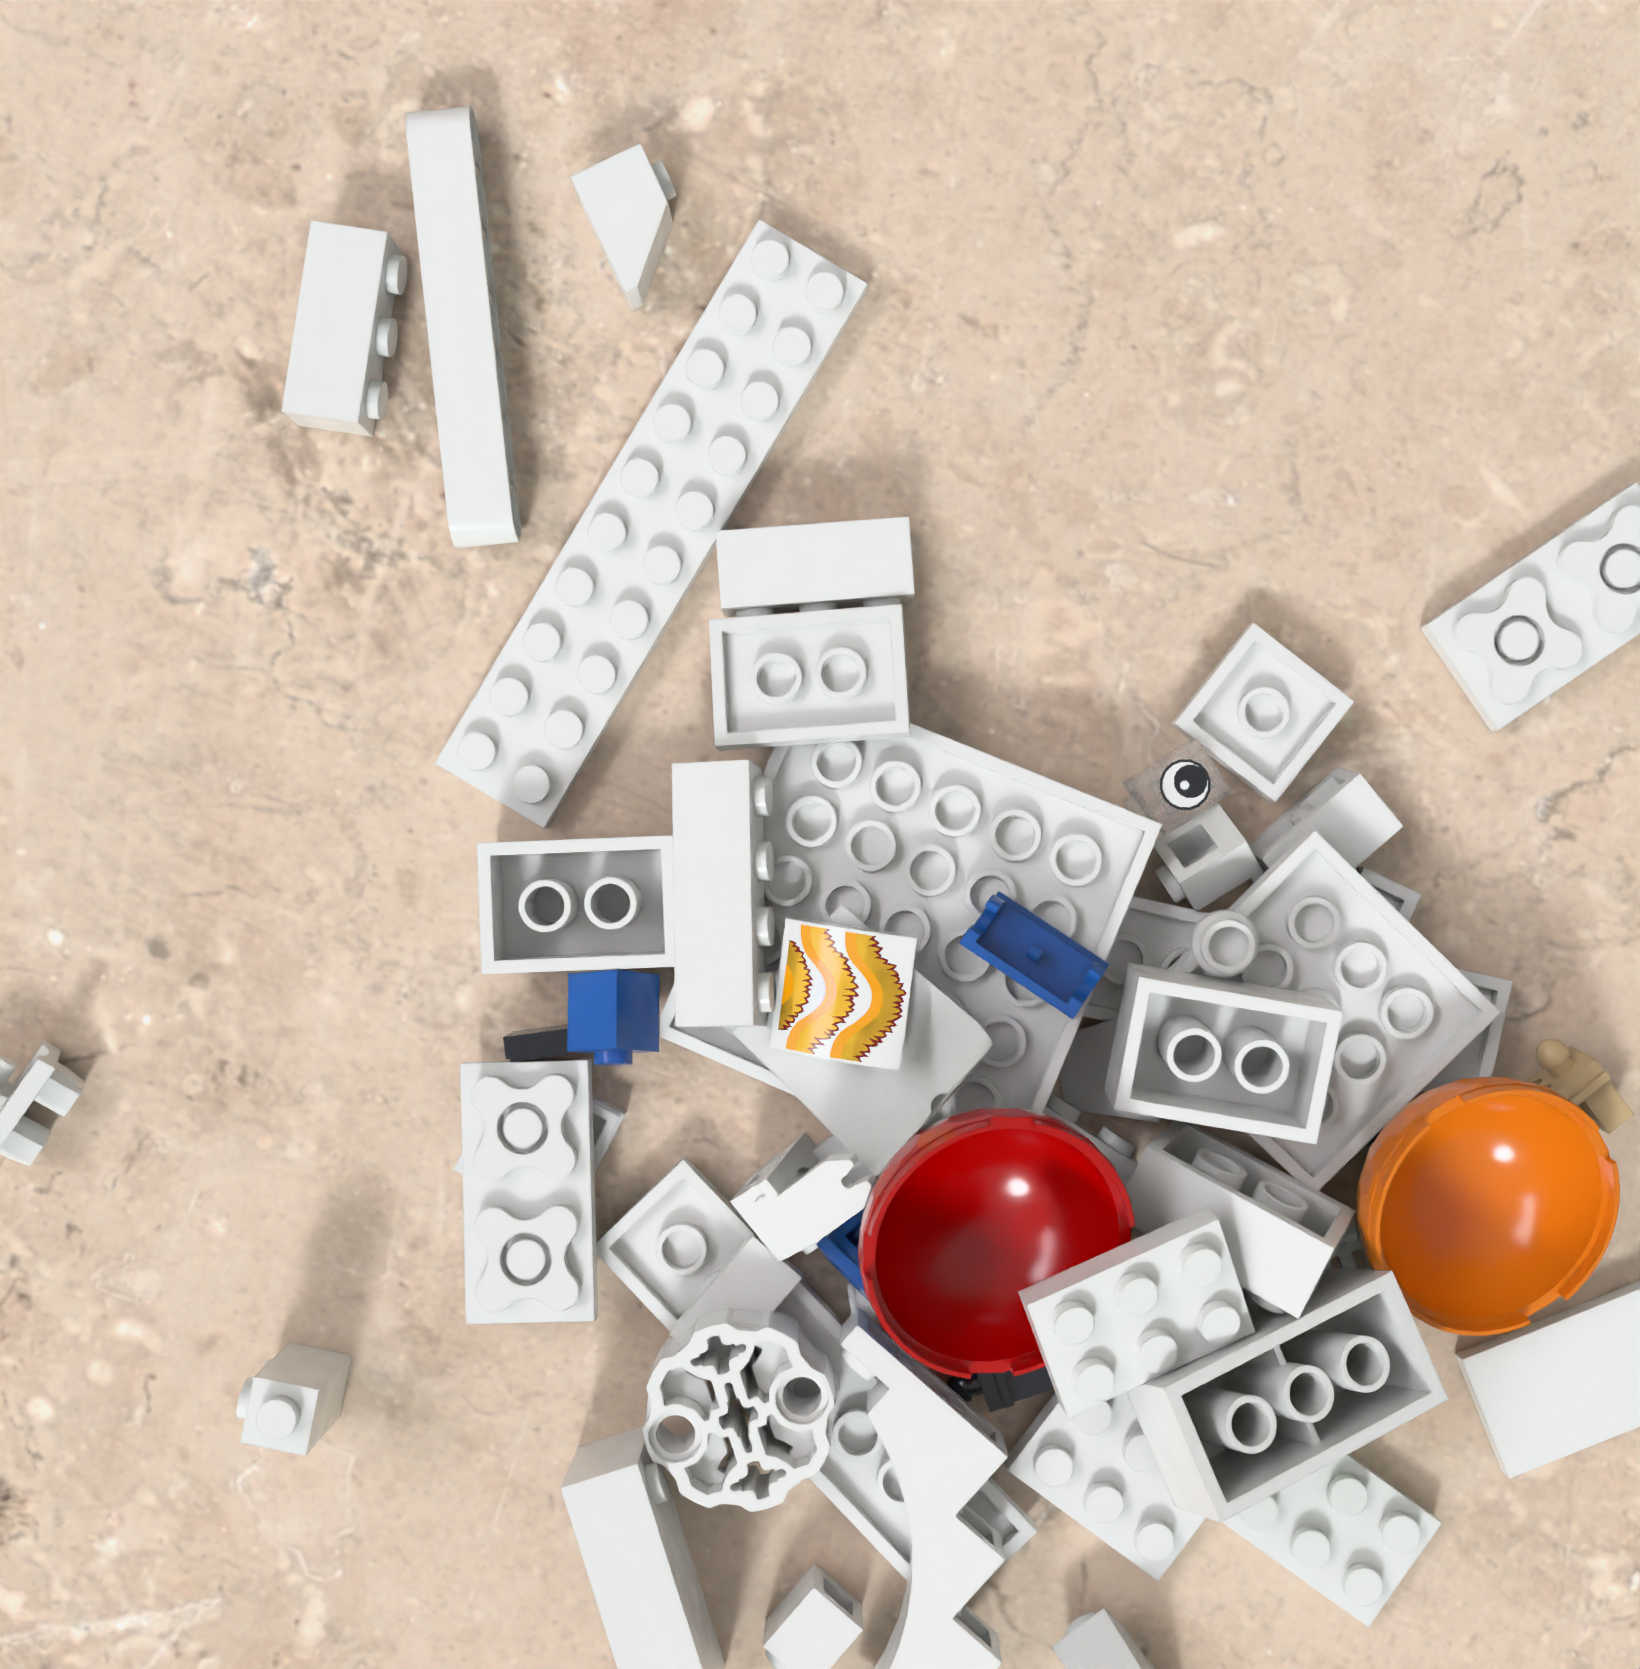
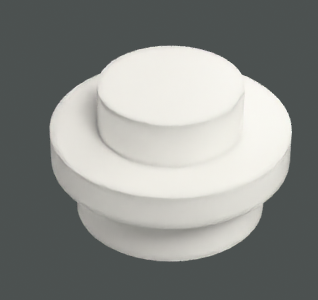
(1225, 943)

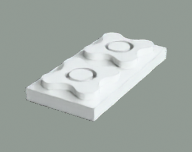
(1546, 614)
(528, 1191)

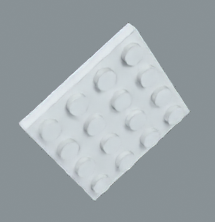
(1398, 996)

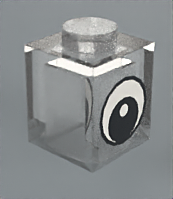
(1176, 787)

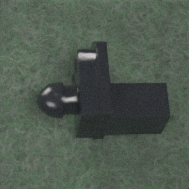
(1001, 1388)

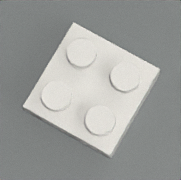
(1262, 713)

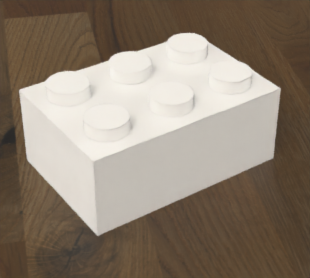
(576, 904)
(1222, 1053)
(1272, 1223)

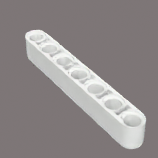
(463, 327)

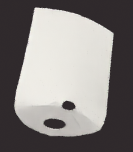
(877, 1107)

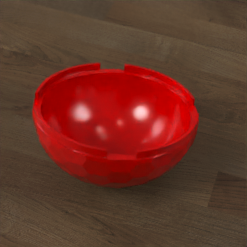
(973, 1220)

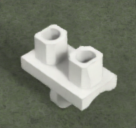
(40, 1081)

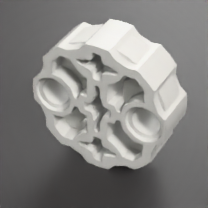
(798, 1425)

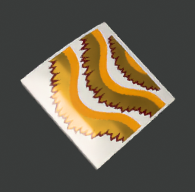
(843, 993)

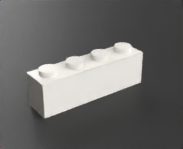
(720, 894)

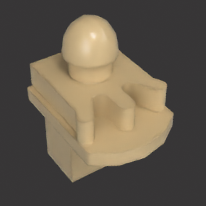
(1582, 1082)

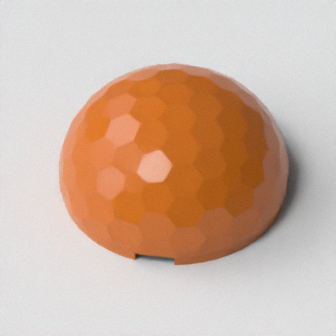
(1487, 1203)

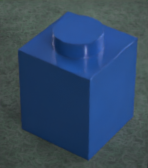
(613, 1015)

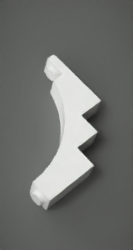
(941, 1460)

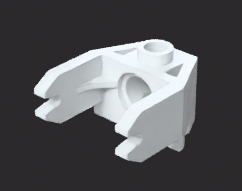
(804, 1195)

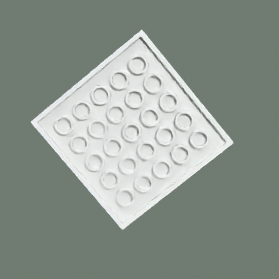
(916, 847)

